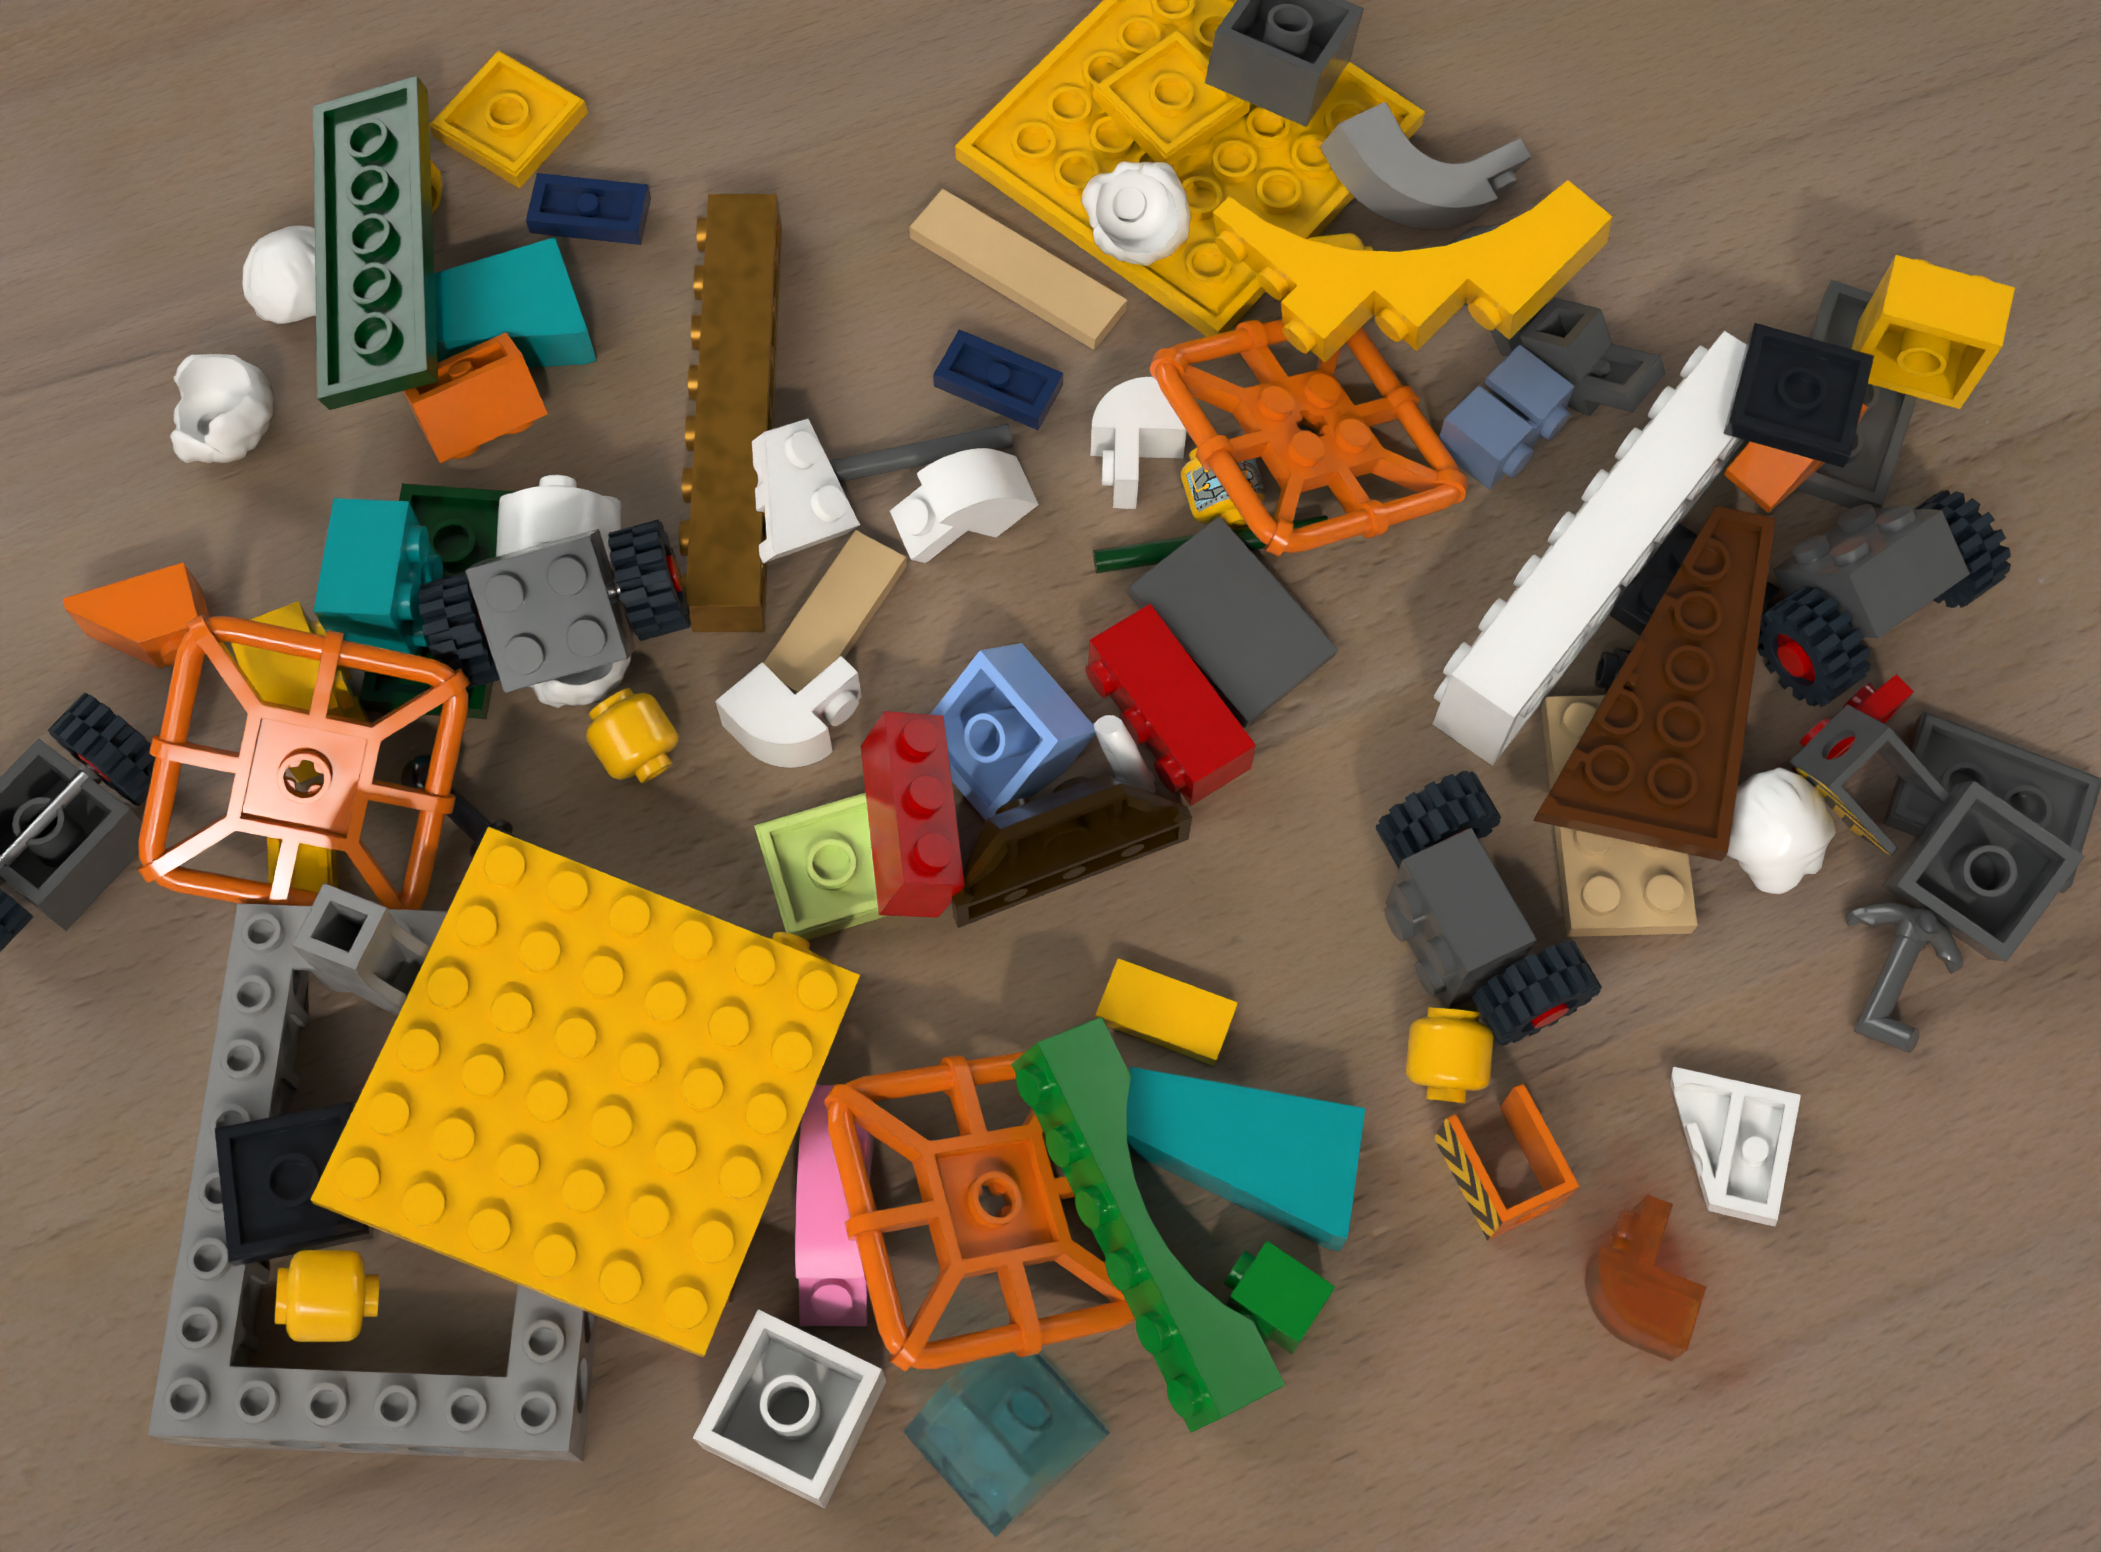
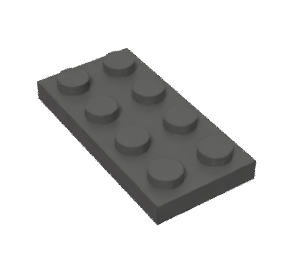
(1881, 427)

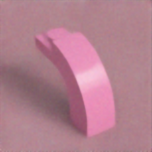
(825, 1260)

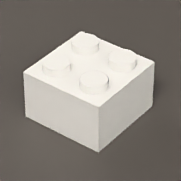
(791, 1408)

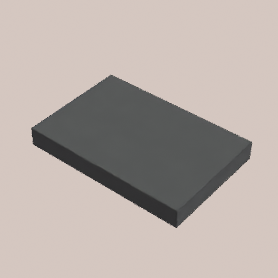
(1234, 620)
(2036, 786)

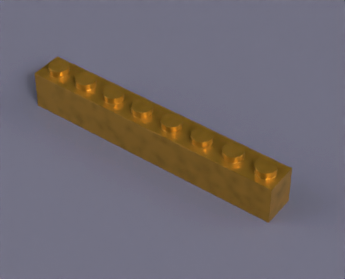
(733, 408)

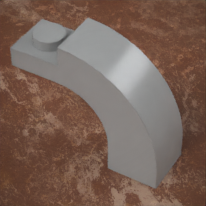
(1408, 186)
(361, 948)

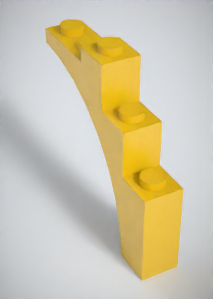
(1415, 292)

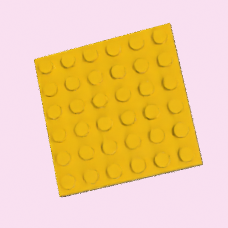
(1054, 138)
(589, 1092)

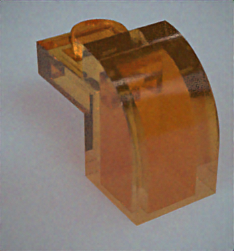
(1635, 1298)

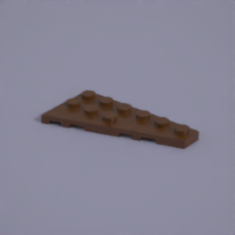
(1673, 725)

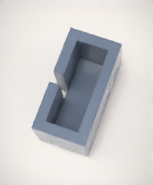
(1497, 428)

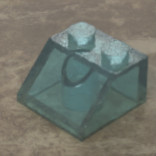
(1005, 1435)

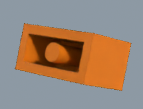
(476, 399)

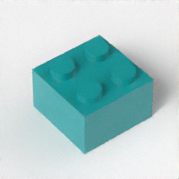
(373, 574)

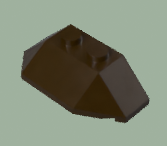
(1062, 841)

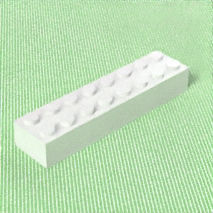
(1592, 557)

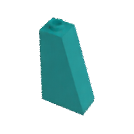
(514, 294)
(1253, 1147)

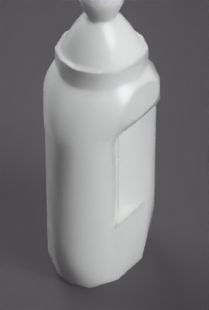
(1123, 753)

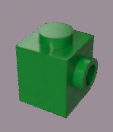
(1277, 1295)

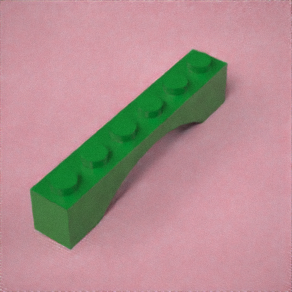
(1202, 1347)

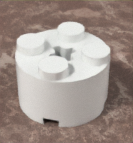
(553, 513)

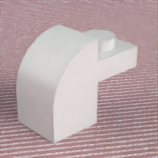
(1133, 424)
(962, 493)
(788, 726)

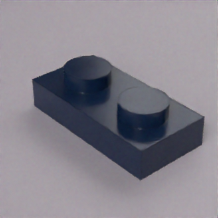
(588, 208)
(998, 379)

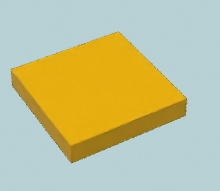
(1165, 100)
(508, 119)

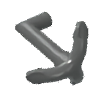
(1914, 930)

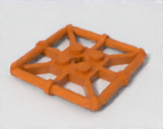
(1300, 458)
(279, 738)
(964, 1235)

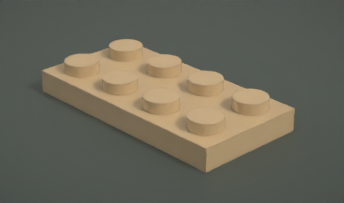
(1604, 880)

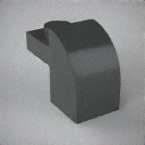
(1579, 348)

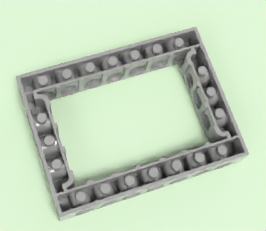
(204, 1375)

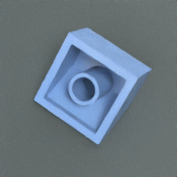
(1009, 728)

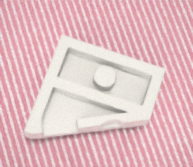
(797, 491)
(1737, 1141)

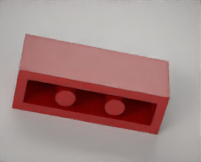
(1169, 705)
(911, 815)

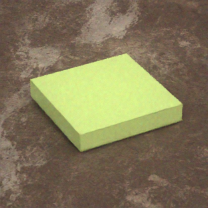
(821, 867)

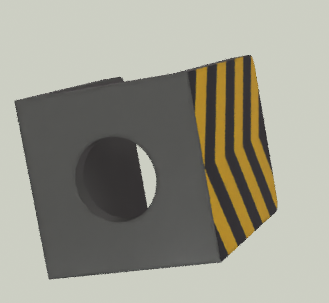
(1831, 774)

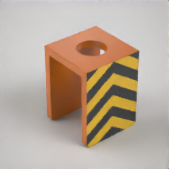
(1537, 1147)

